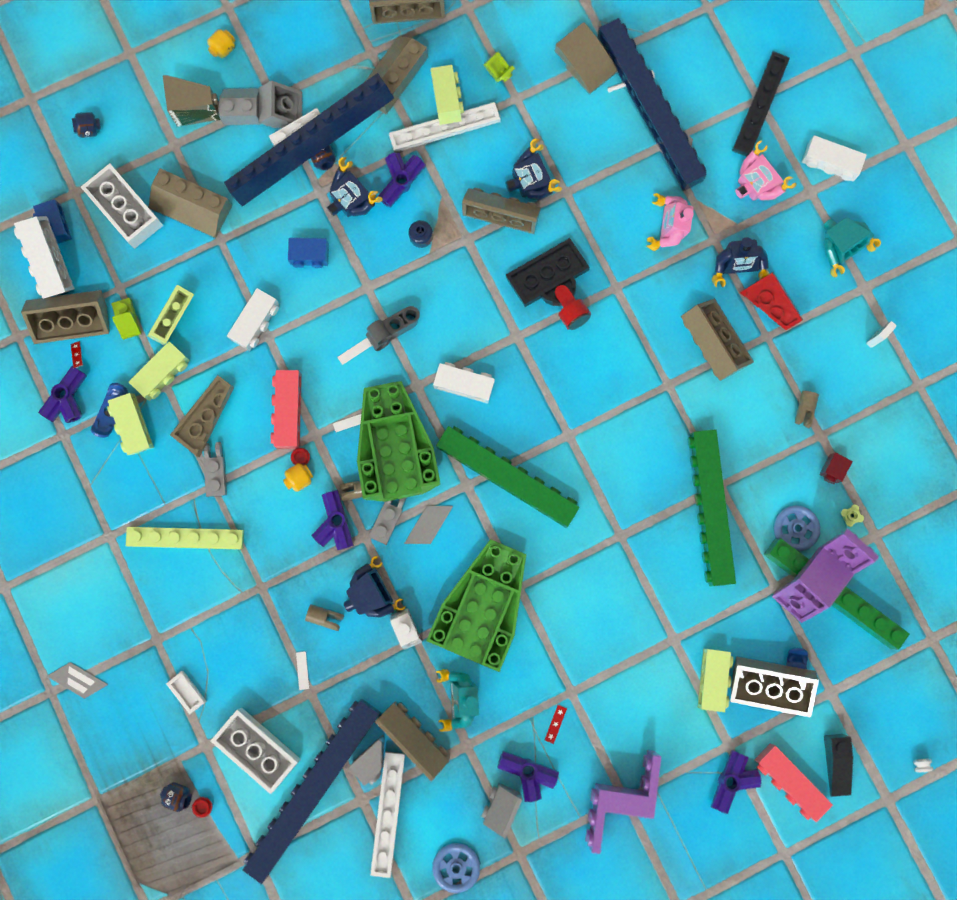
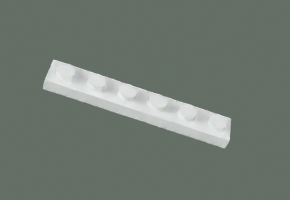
(433, 131)
(387, 814)

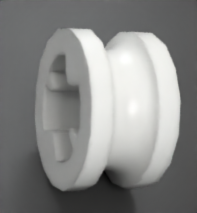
(923, 765)

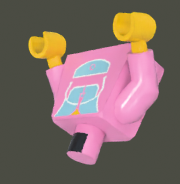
(760, 179)
(675, 223)

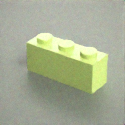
(447, 94)
(170, 315)
(159, 371)
(130, 424)
(715, 680)

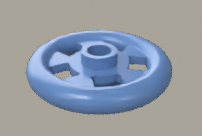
(800, 512)
(447, 882)

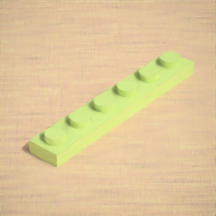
(184, 538)

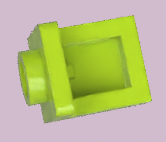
(498, 67)

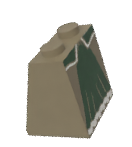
(190, 101)

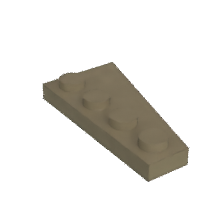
(202, 417)

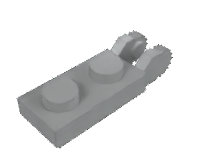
(214, 472)
(387, 521)

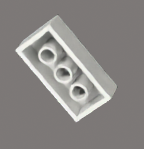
(121, 206)
(43, 256)
(255, 750)

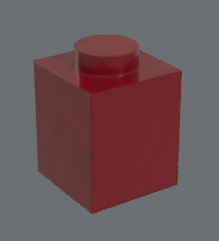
(835, 468)

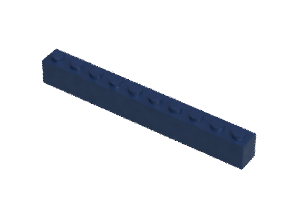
(651, 104)
(309, 140)
(311, 791)

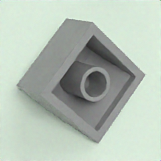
(279, 105)
(239, 106)
(369, 763)
(502, 809)

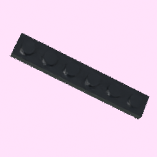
(760, 104)

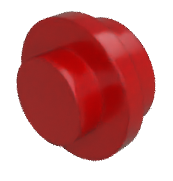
(301, 456)
(202, 807)

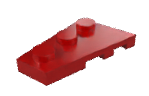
(773, 300)

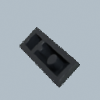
(839, 764)

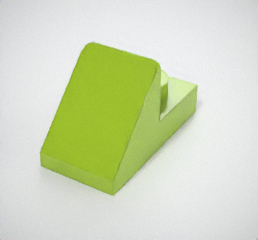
(125, 318)

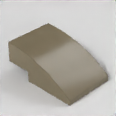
(586, 58)

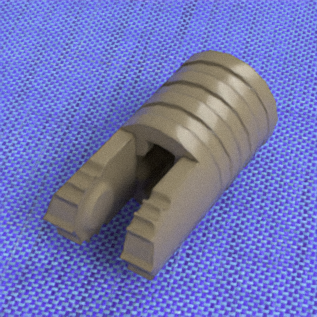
(806, 408)
(357, 493)
(319, 616)

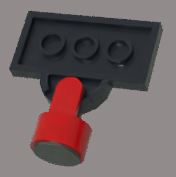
(553, 280)

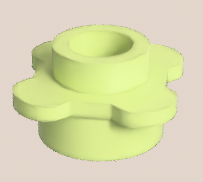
(846, 513)

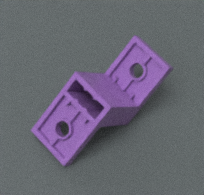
(825, 576)
(623, 800)

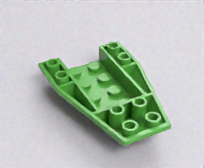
(393, 446)
(483, 607)

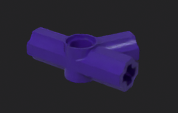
(400, 171)
(67, 404)
(328, 529)
(741, 780)
(530, 782)

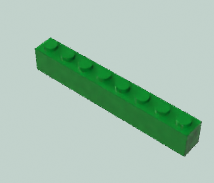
(508, 477)
(712, 508)
(847, 602)

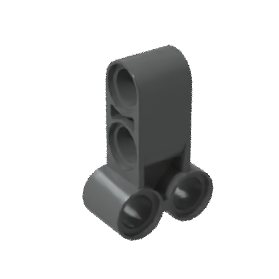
(381, 333)

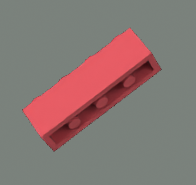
(287, 409)
(793, 782)

